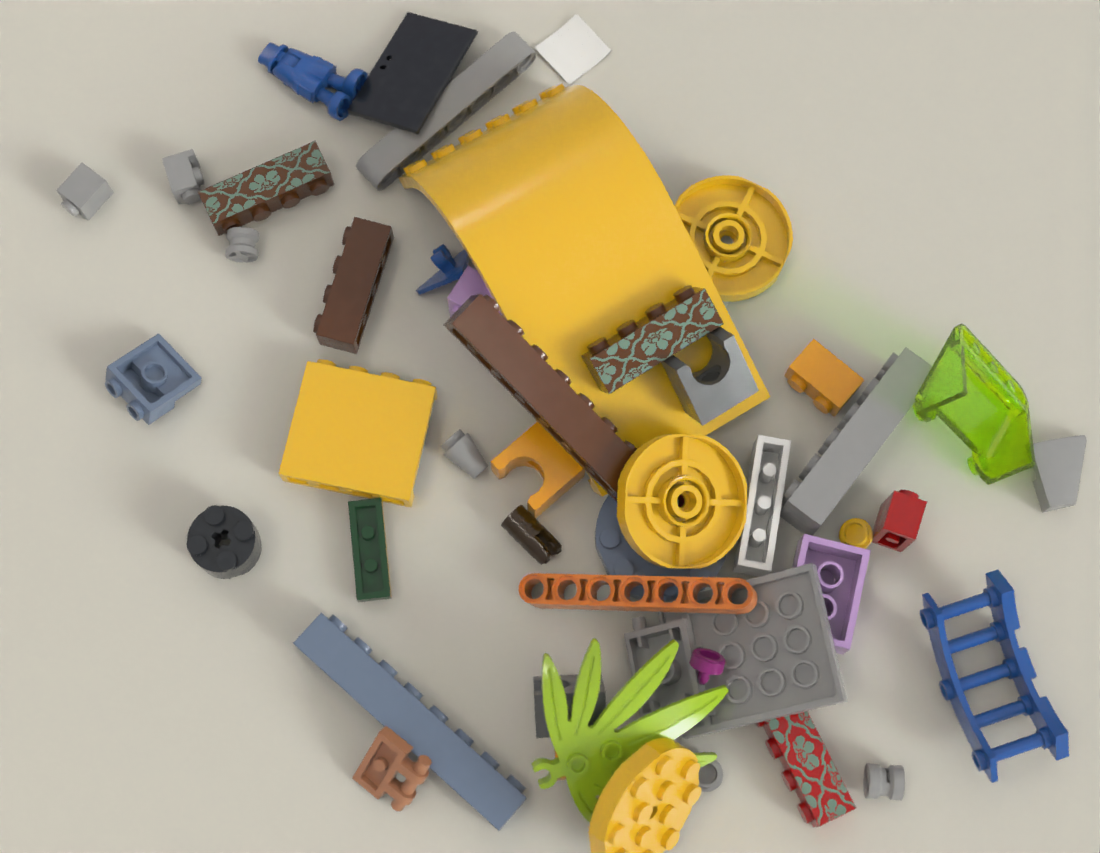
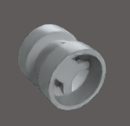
(884, 781)

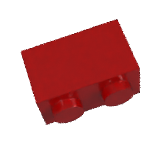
(898, 520)

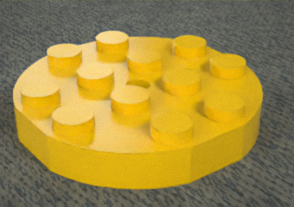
(754, 222)
(712, 506)
(646, 800)

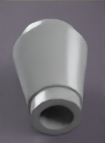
(464, 453)

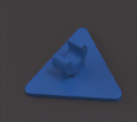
(450, 268)

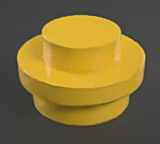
(856, 533)

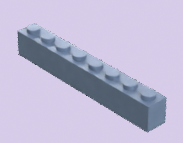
(423, 728)

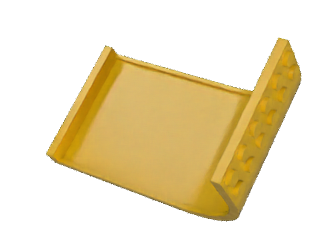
(576, 244)

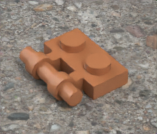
(384, 761)

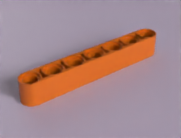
(651, 601)

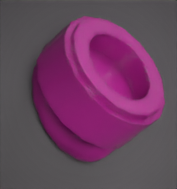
(707, 663)

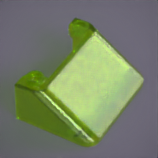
(979, 405)

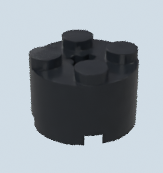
(219, 524)

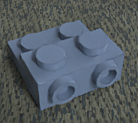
(151, 379)

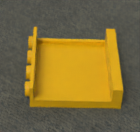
(358, 432)

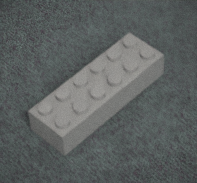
(861, 436)

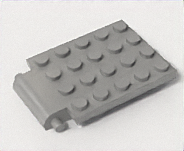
(775, 655)

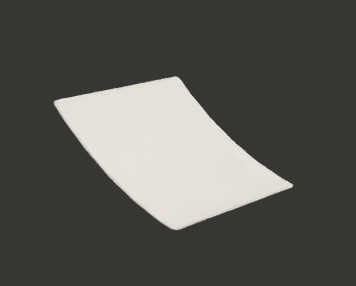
(573, 49)

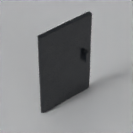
(421, 65)

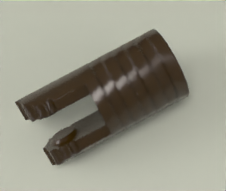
(531, 535)

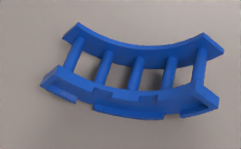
(1016, 666)

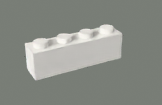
(764, 502)

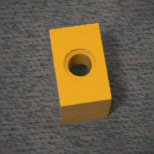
(544, 454)

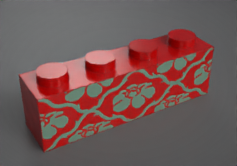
(807, 768)

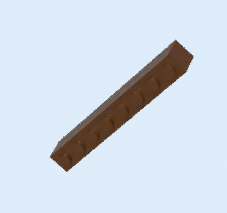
(541, 390)

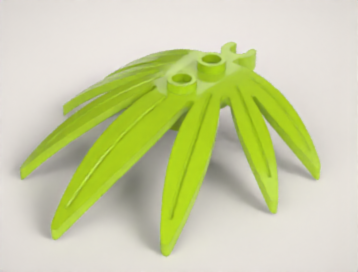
(595, 752)

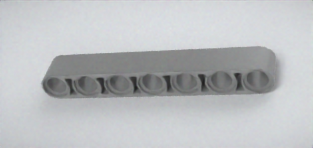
(458, 102)

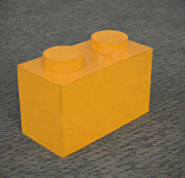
(823, 378)

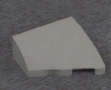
(1058, 471)

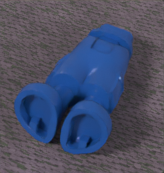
(310, 77)

